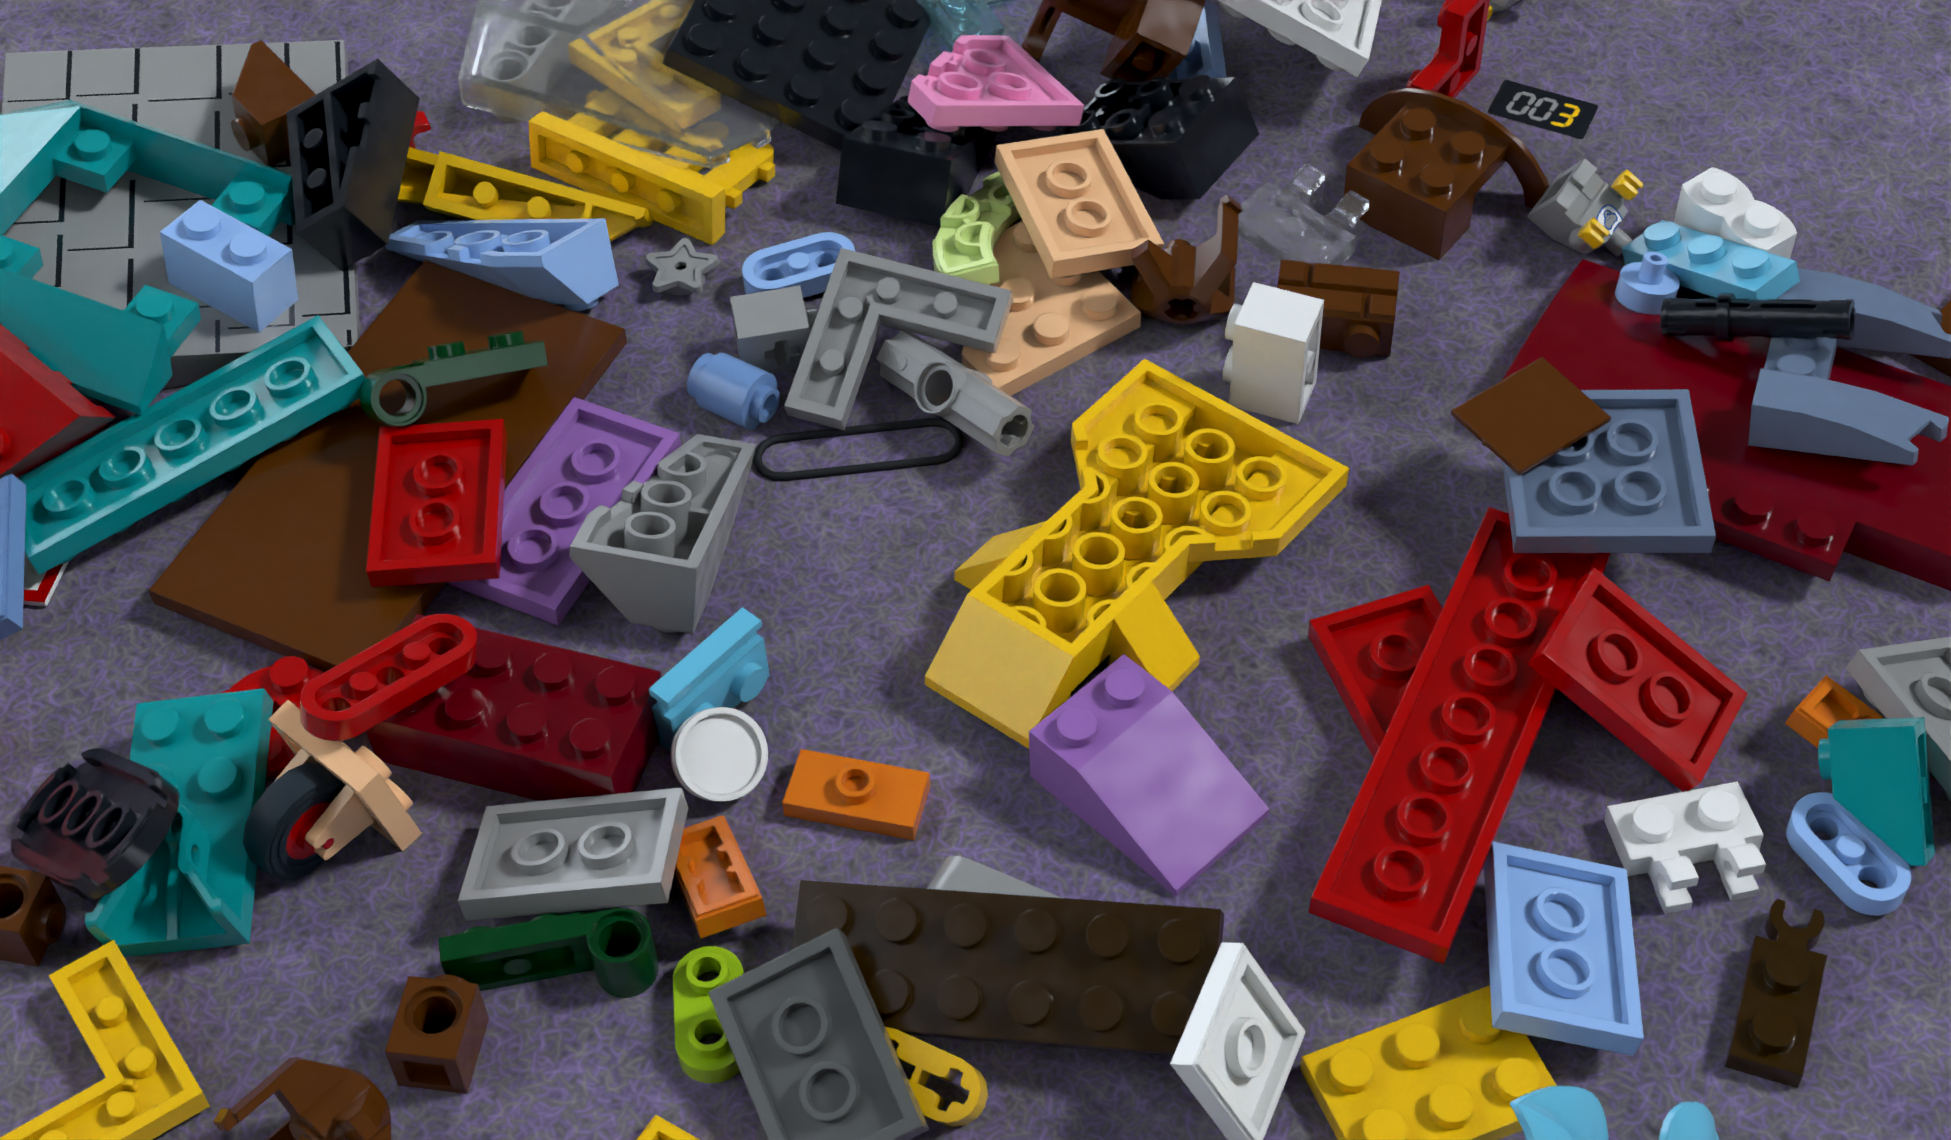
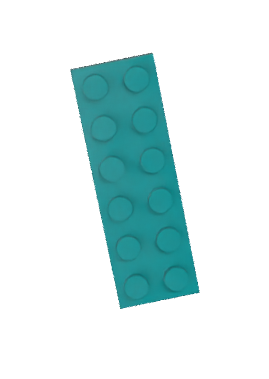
(185, 441)

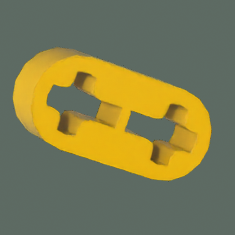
(937, 1062)

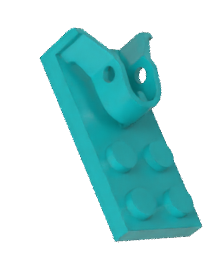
(200, 878)

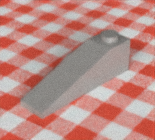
(667, 537)

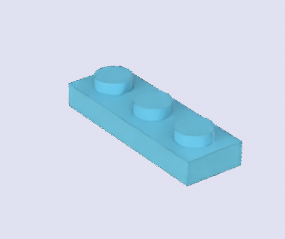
(1715, 264)

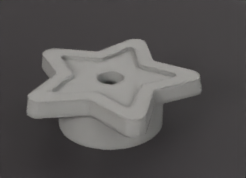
(681, 281)

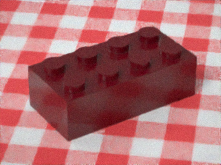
(530, 723)

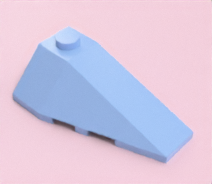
(538, 258)

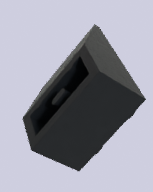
(1172, 132)
(907, 167)

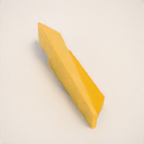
(487, 192)

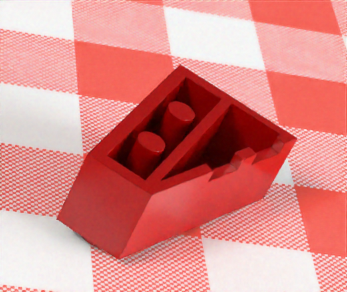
(39, 410)

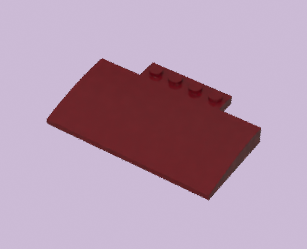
(1763, 499)

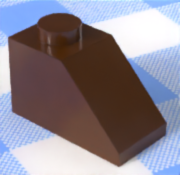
(260, 103)

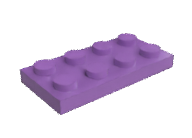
(568, 475)

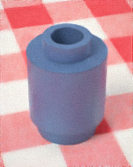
(733, 389)

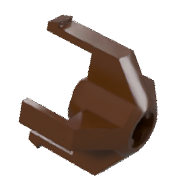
(1189, 281)
(321, 1102)

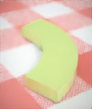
(971, 232)

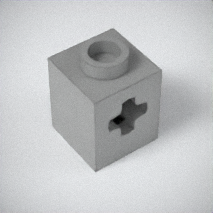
(772, 328)

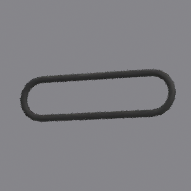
(858, 468)

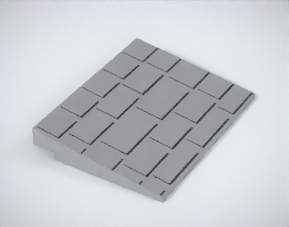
(112, 240)

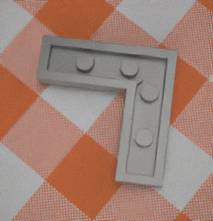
(878, 292)

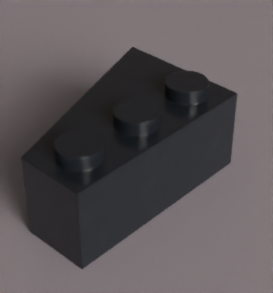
(350, 162)

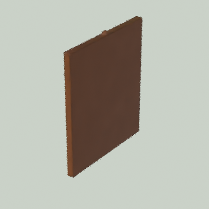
(1530, 416)

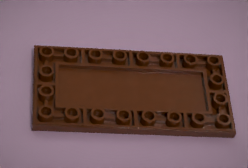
(292, 537)

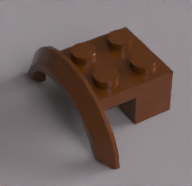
(1146, 39)
(1430, 164)

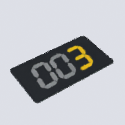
(1543, 109)

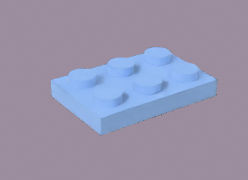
(1561, 949)

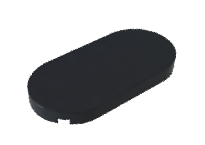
(95, 823)

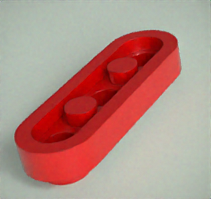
(388, 677)

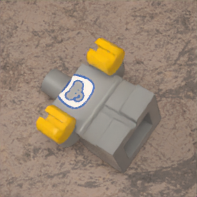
(1586, 210)

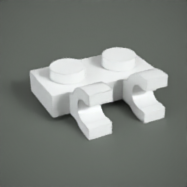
(1688, 828)

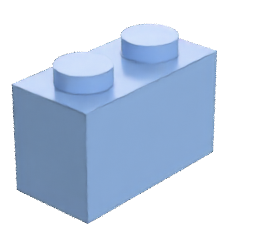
(229, 265)

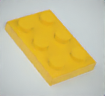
(1427, 1076)

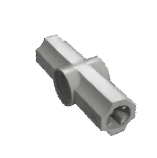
(955, 393)

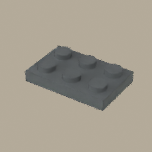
(817, 1048)

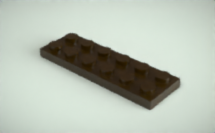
(1021, 963)

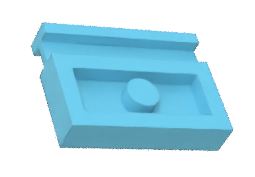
(717, 673)

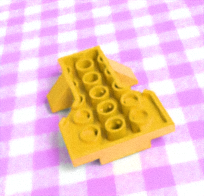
(1162, 489)

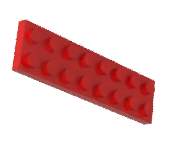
(1451, 750)

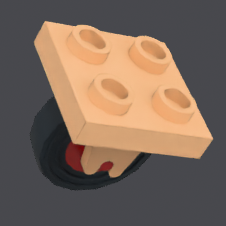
(322, 803)

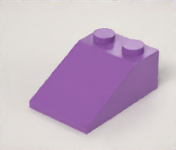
(1144, 775)

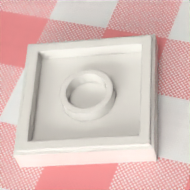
(1238, 1045)

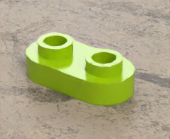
(697, 1016)

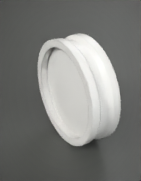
(719, 754)

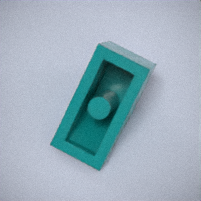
(1883, 780)

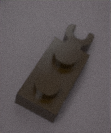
(1778, 1000)

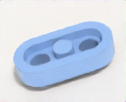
(799, 262)
(1849, 856)

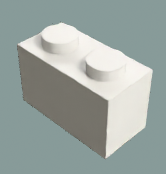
(1273, 352)

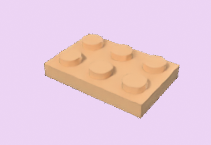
(1075, 201)

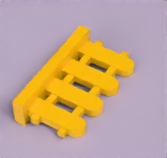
(664, 186)

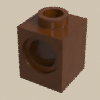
(29, 915)
(440, 1059)

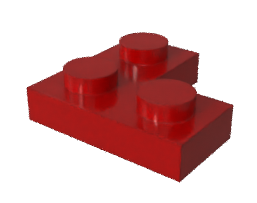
(1459, 48)

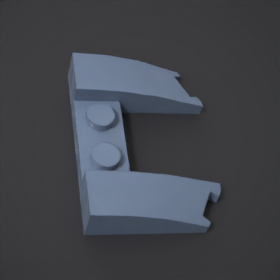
(1808, 413)

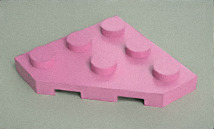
(991, 86)

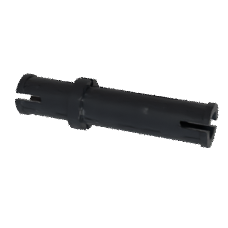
(1757, 318)

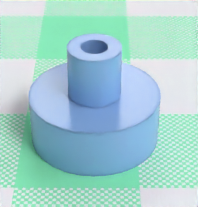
(1646, 284)

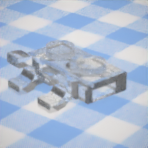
(1290, 228)

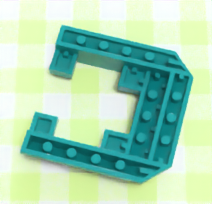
(100, 348)

